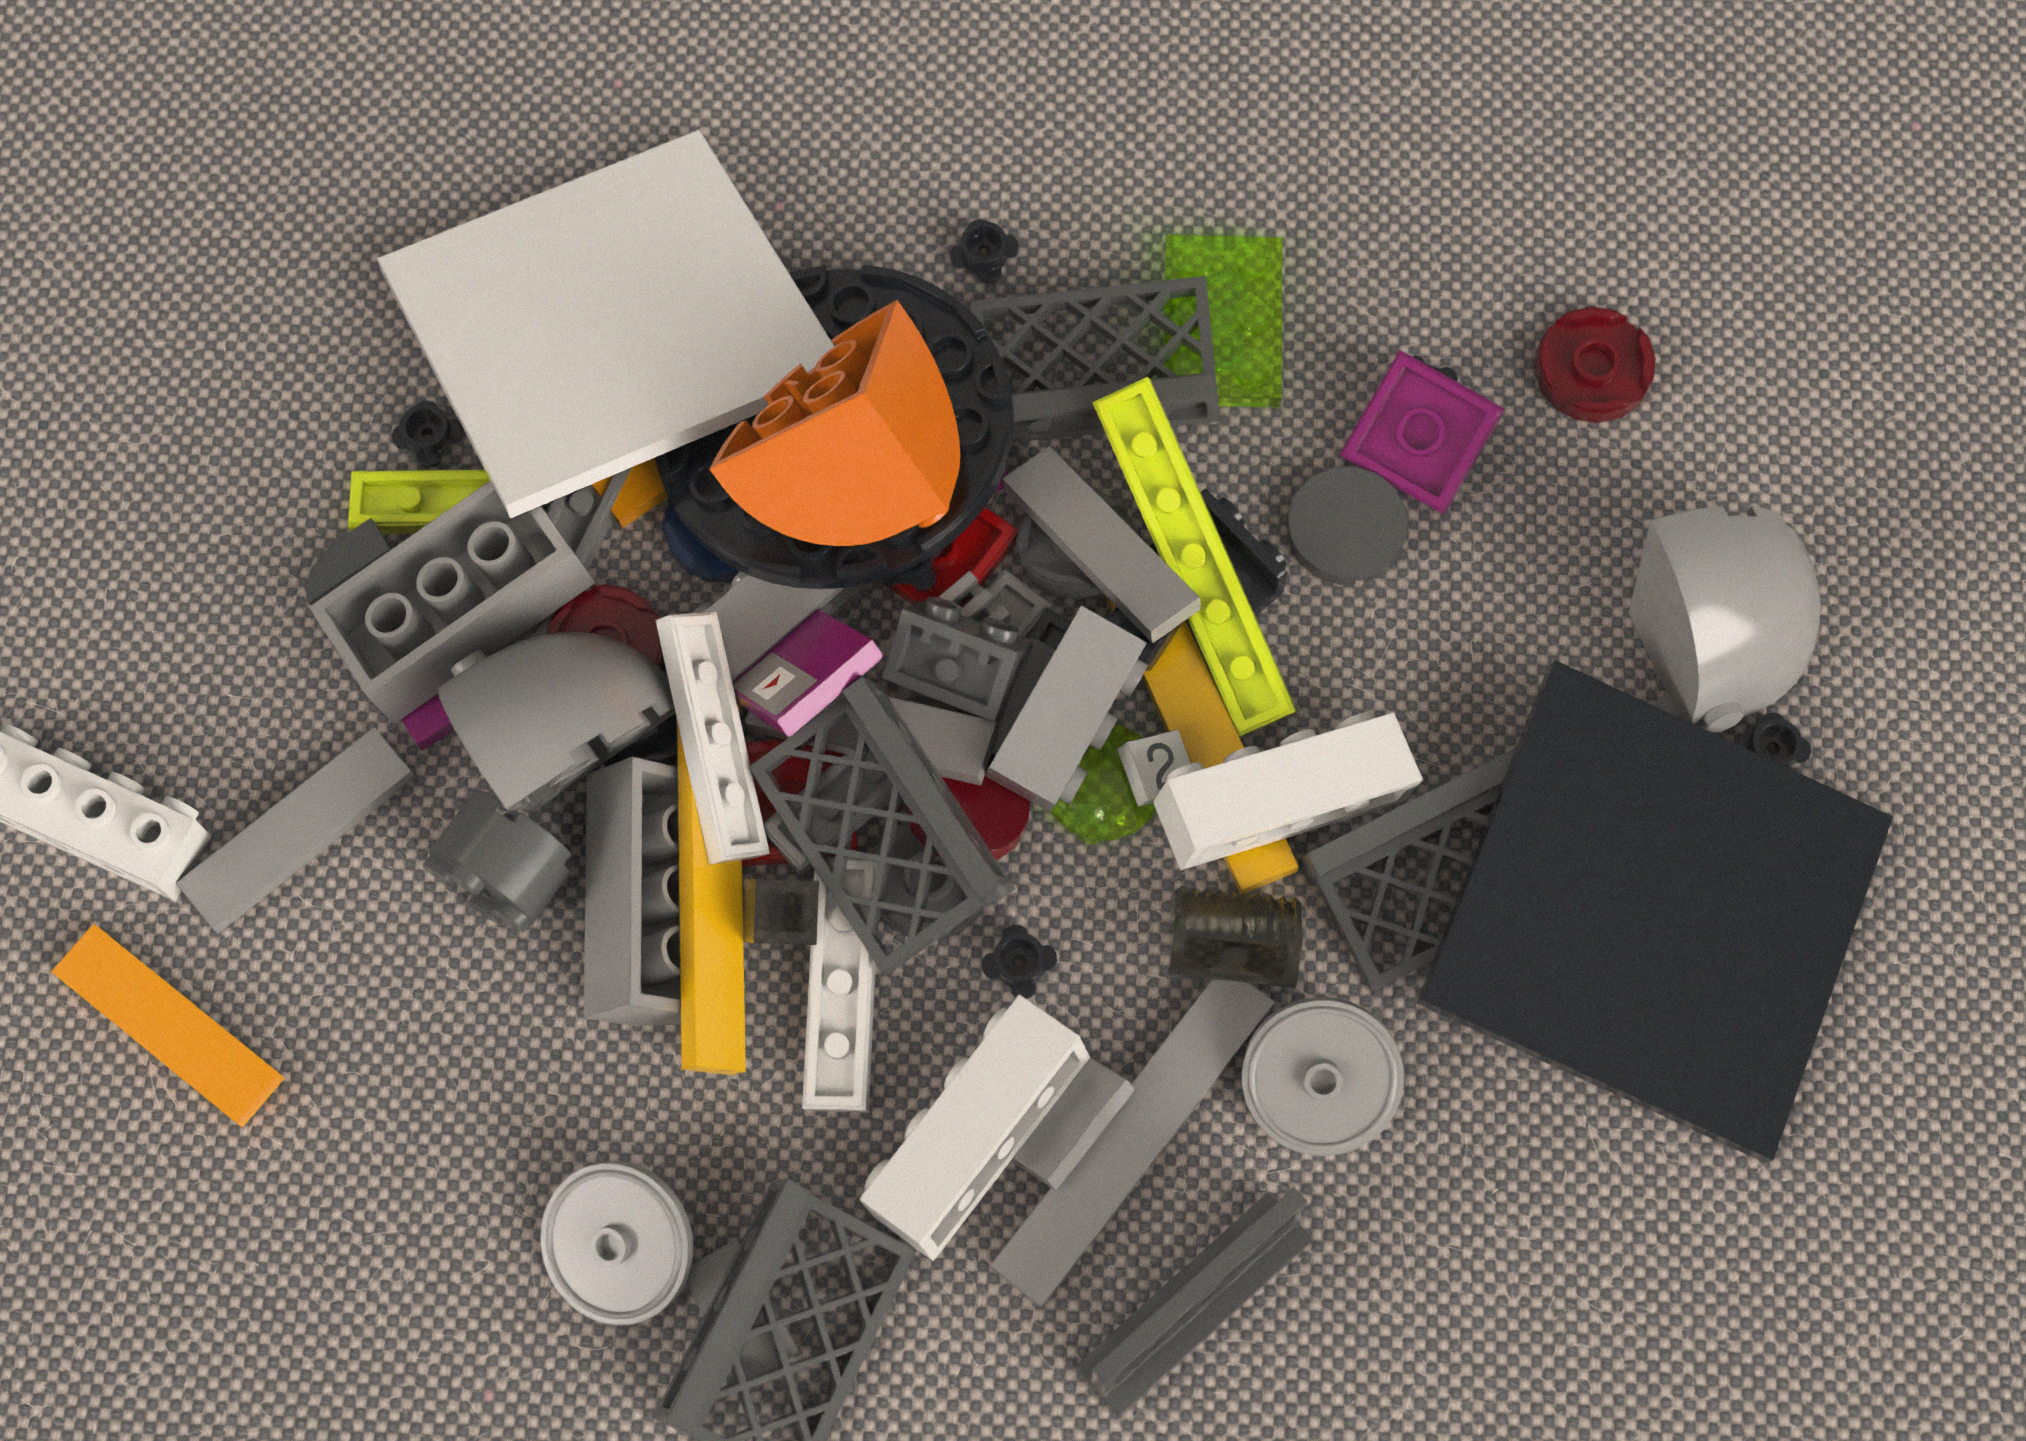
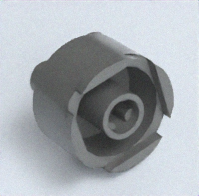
(501, 860)

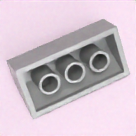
(632, 895)

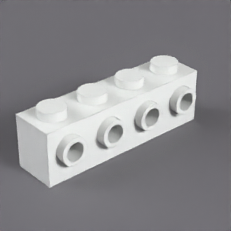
(1286, 788)
(97, 817)
(974, 1126)

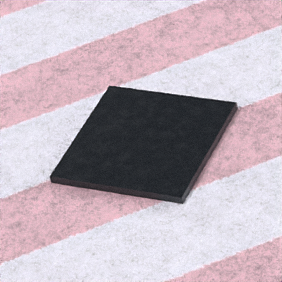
(1657, 912)

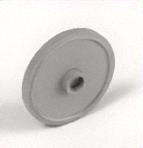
(1322, 1076)
(616, 1243)

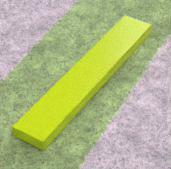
(1196, 553)

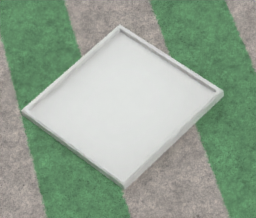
(605, 320)

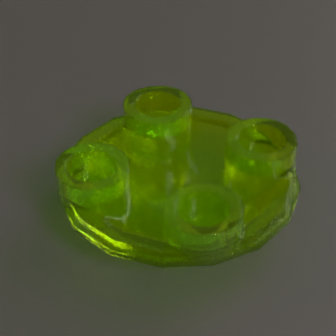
(1104, 802)

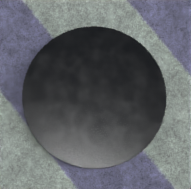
(983, 416)

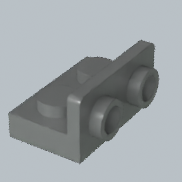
(956, 657)

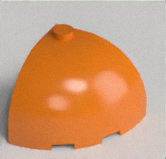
(852, 443)

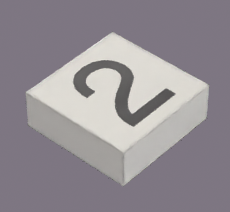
(1150, 762)

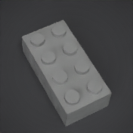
(445, 593)

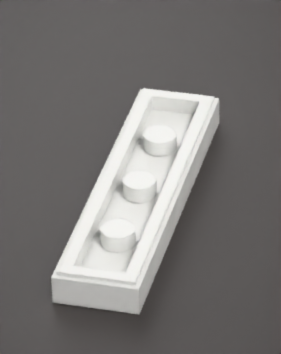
(712, 737)
(840, 1002)

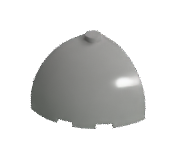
(1726, 611)
(552, 710)

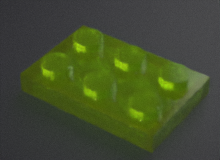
(1243, 311)

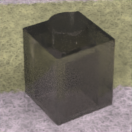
(780, 911)

